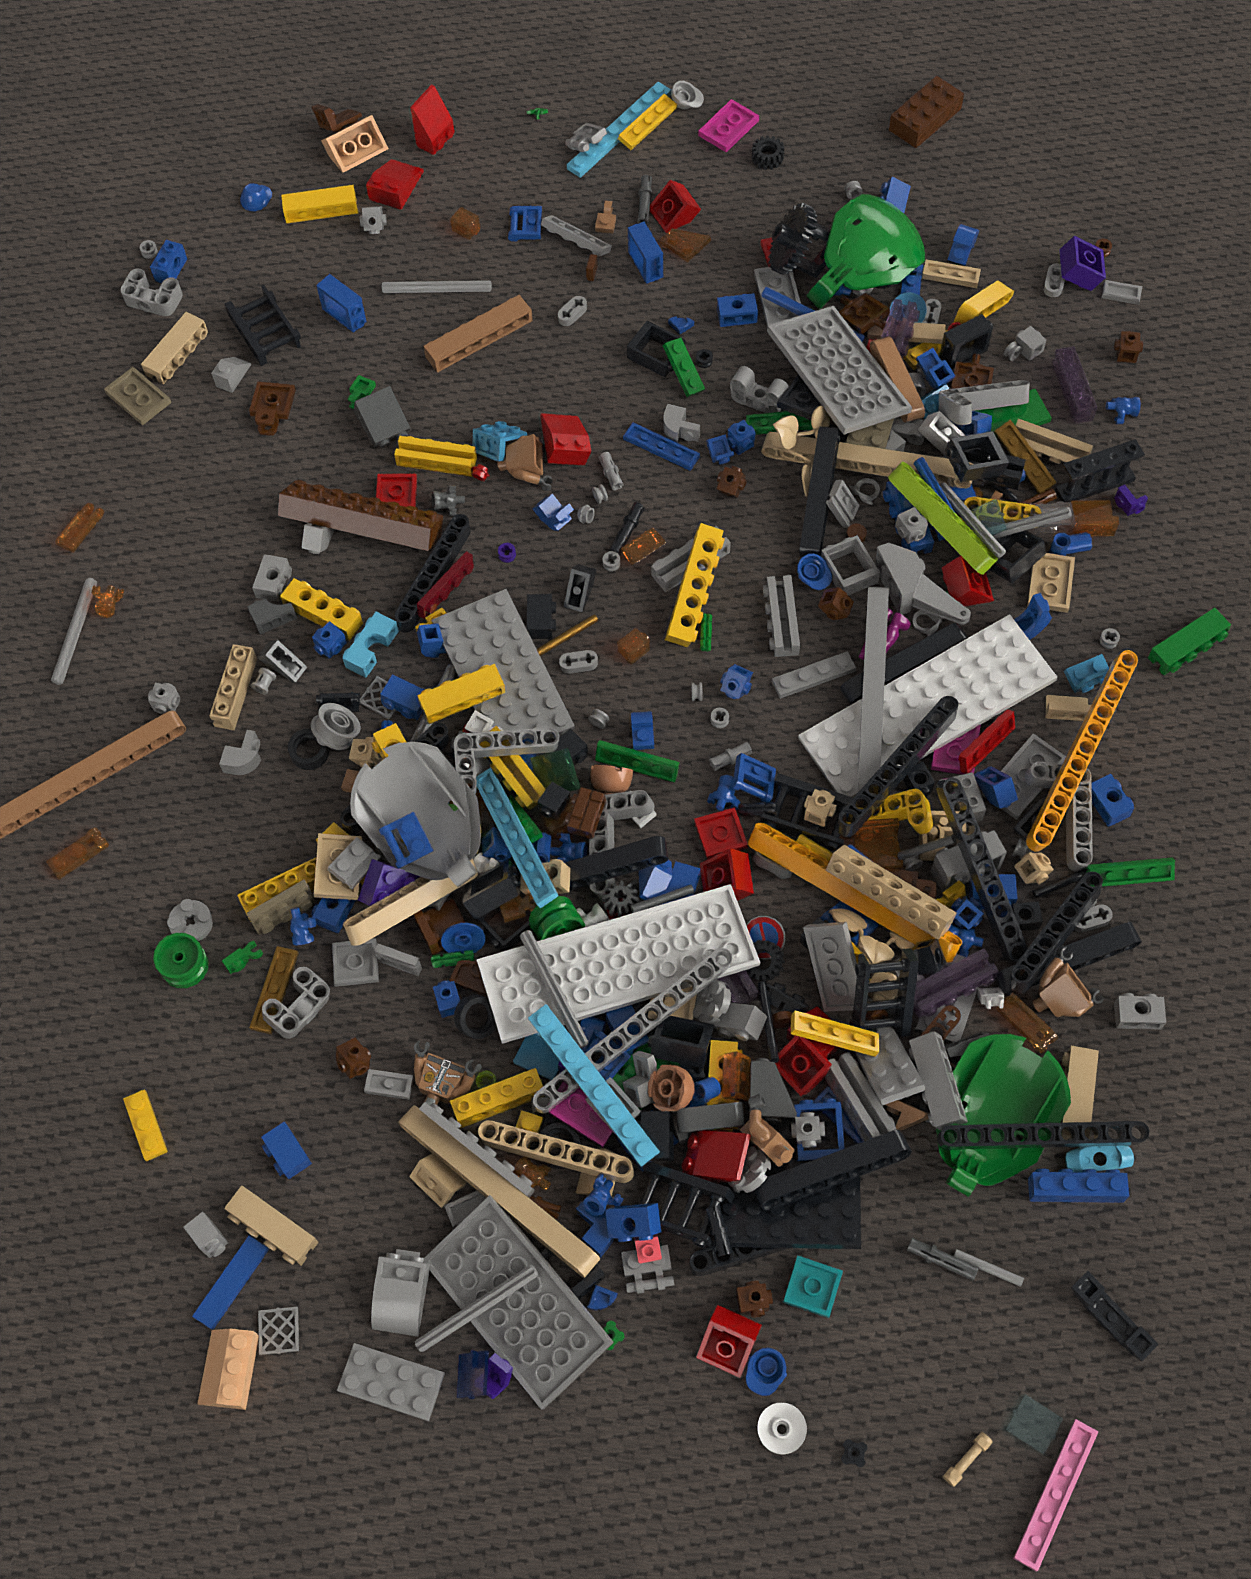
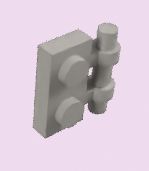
(585, 135)
(636, 1269)

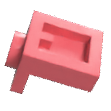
(648, 1249)

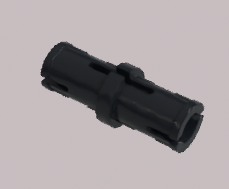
(719, 1230)

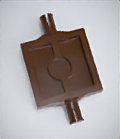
(864, 313)
(971, 374)

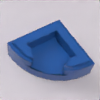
(680, 324)
(601, 1298)

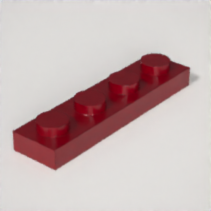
(445, 585)

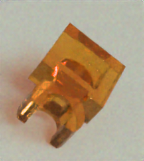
(515, 907)

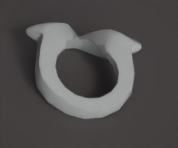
(865, 498)
(929, 631)

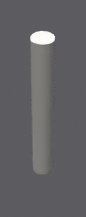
(989, 1268)

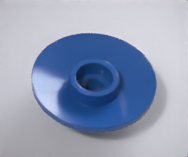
(463, 937)

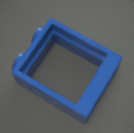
(645, 252)
(341, 303)
(826, 1105)

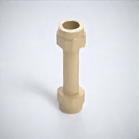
(981, 1443)

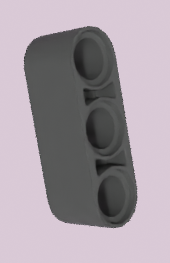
(710, 1117)

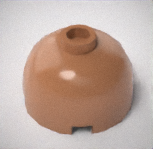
(610, 779)
(671, 1088)

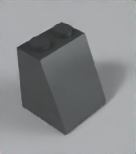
(381, 417)
(768, 1083)

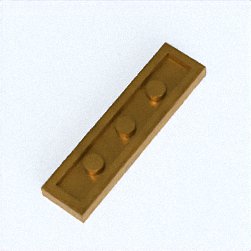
(1018, 446)
(274, 986)

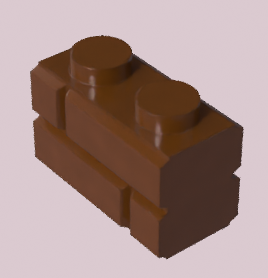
(585, 812)

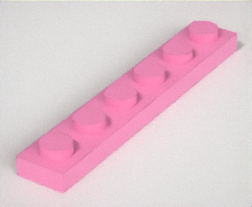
(1055, 1495)

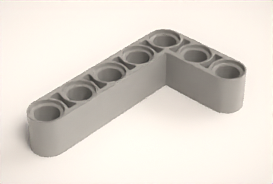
(960, 402)
(497, 749)
(1076, 808)
(609, 814)

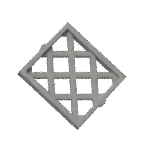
(376, 709)
(278, 1350)

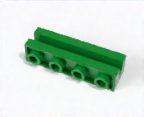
(1190, 641)

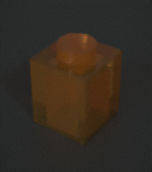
(465, 223)
(634, 645)

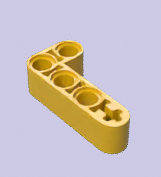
(984, 302)
(1006, 507)
(907, 810)

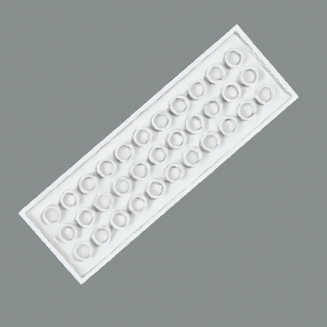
(981, 672)
(618, 960)

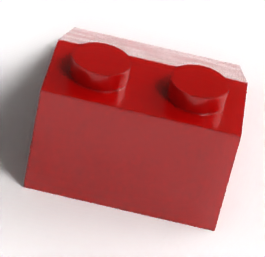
(431, 121)
(393, 183)
(565, 439)
(716, 1155)

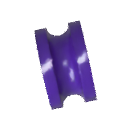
(512, 553)

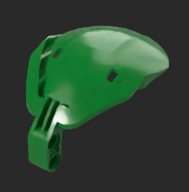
(861, 253)
(1003, 1087)

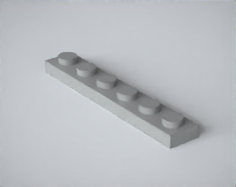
(470, 1141)

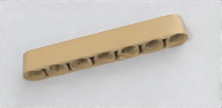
(397, 907)
(547, 1143)

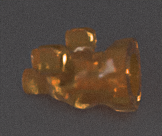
(106, 601)
(532, 1172)

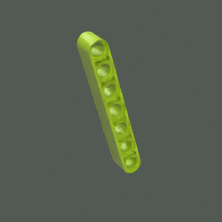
(942, 518)

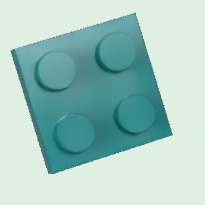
(813, 1286)

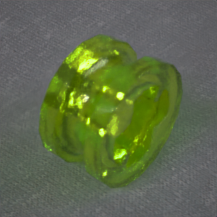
(481, 1075)

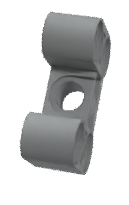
(159, 301)
(747, 392)
(302, 1009)

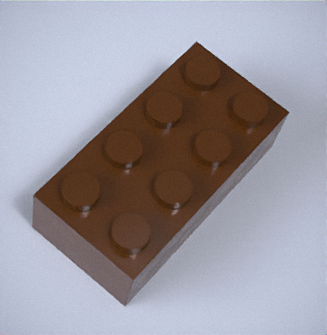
(926, 111)

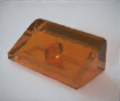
(643, 545)
(736, 1076)

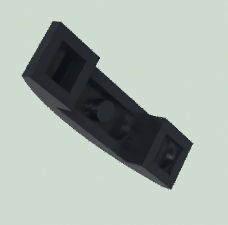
(1112, 1317)

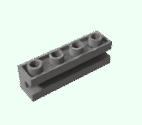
(670, 570)
(782, 616)
(939, 1082)
(858, 1098)

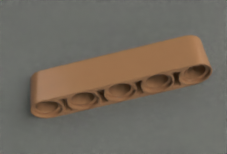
(889, 359)

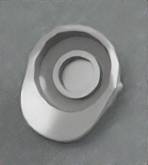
(686, 95)

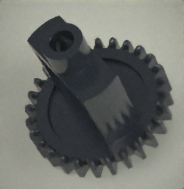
(791, 239)

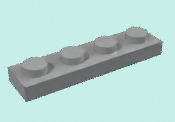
(576, 235)
(813, 674)

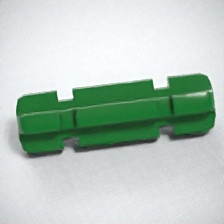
(706, 632)
(452, 958)

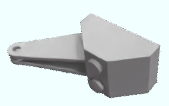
(909, 587)

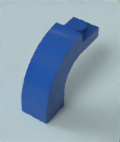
(1035, 617)

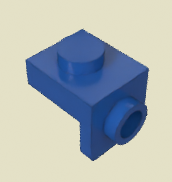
(719, 449)

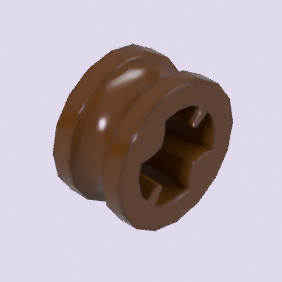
(1104, 243)

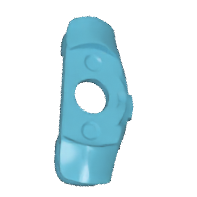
(1116, 1158)

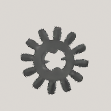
(612, 897)

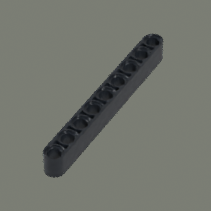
(894, 773)
(973, 863)
(1053, 1131)

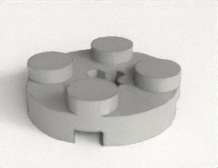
(187, 909)
(708, 1010)
(757, 1163)

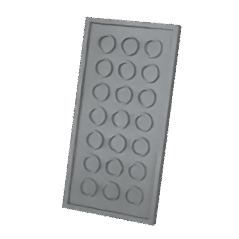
(839, 369)
(495, 634)
(537, 1327)

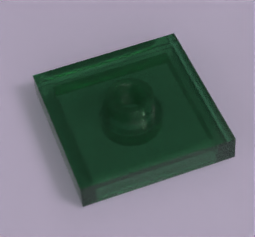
(556, 768)

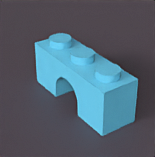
(376, 630)

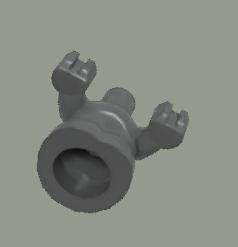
(446, 500)

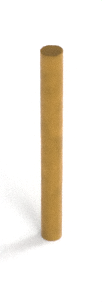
(567, 634)

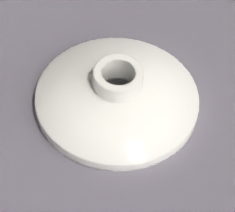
(785, 1415)

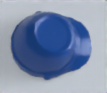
(255, 197)
(814, 571)
(765, 1371)

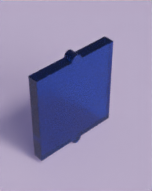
(472, 1374)

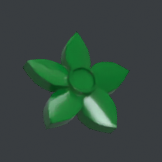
(537, 111)

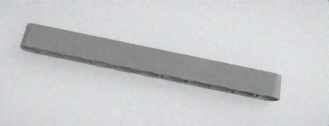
(873, 684)
(639, 1019)

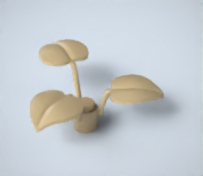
(786, 438)
(871, 948)

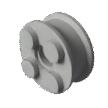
(335, 726)

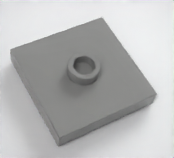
(355, 963)

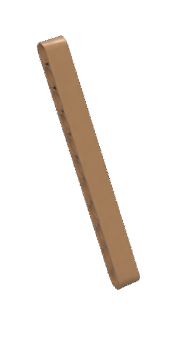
(89, 771)

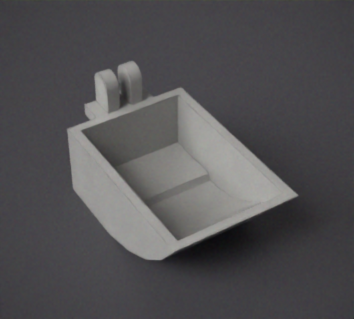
(399, 1293)

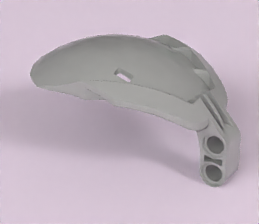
(422, 782)

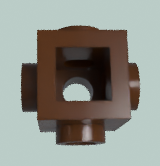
(1128, 346)
(731, 488)
(835, 603)
(352, 1058)
(747, 1305)

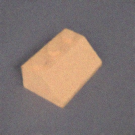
(355, 144)
(228, 1368)

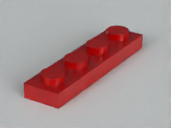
(987, 741)

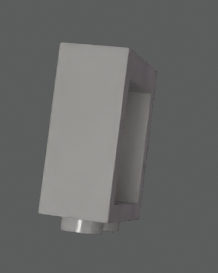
(858, 581)

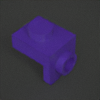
(1125, 500)
(498, 1375)

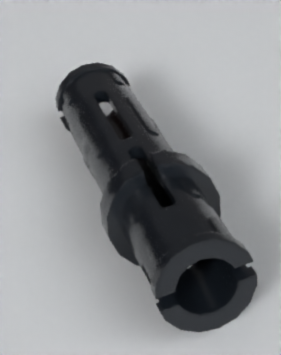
(630, 522)

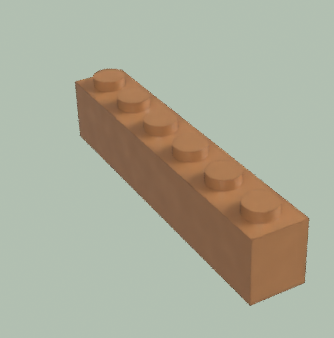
(478, 333)

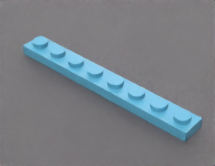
(586, 160)
(516, 838)
(593, 1085)

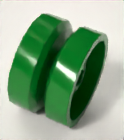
(555, 918)
(181, 960)

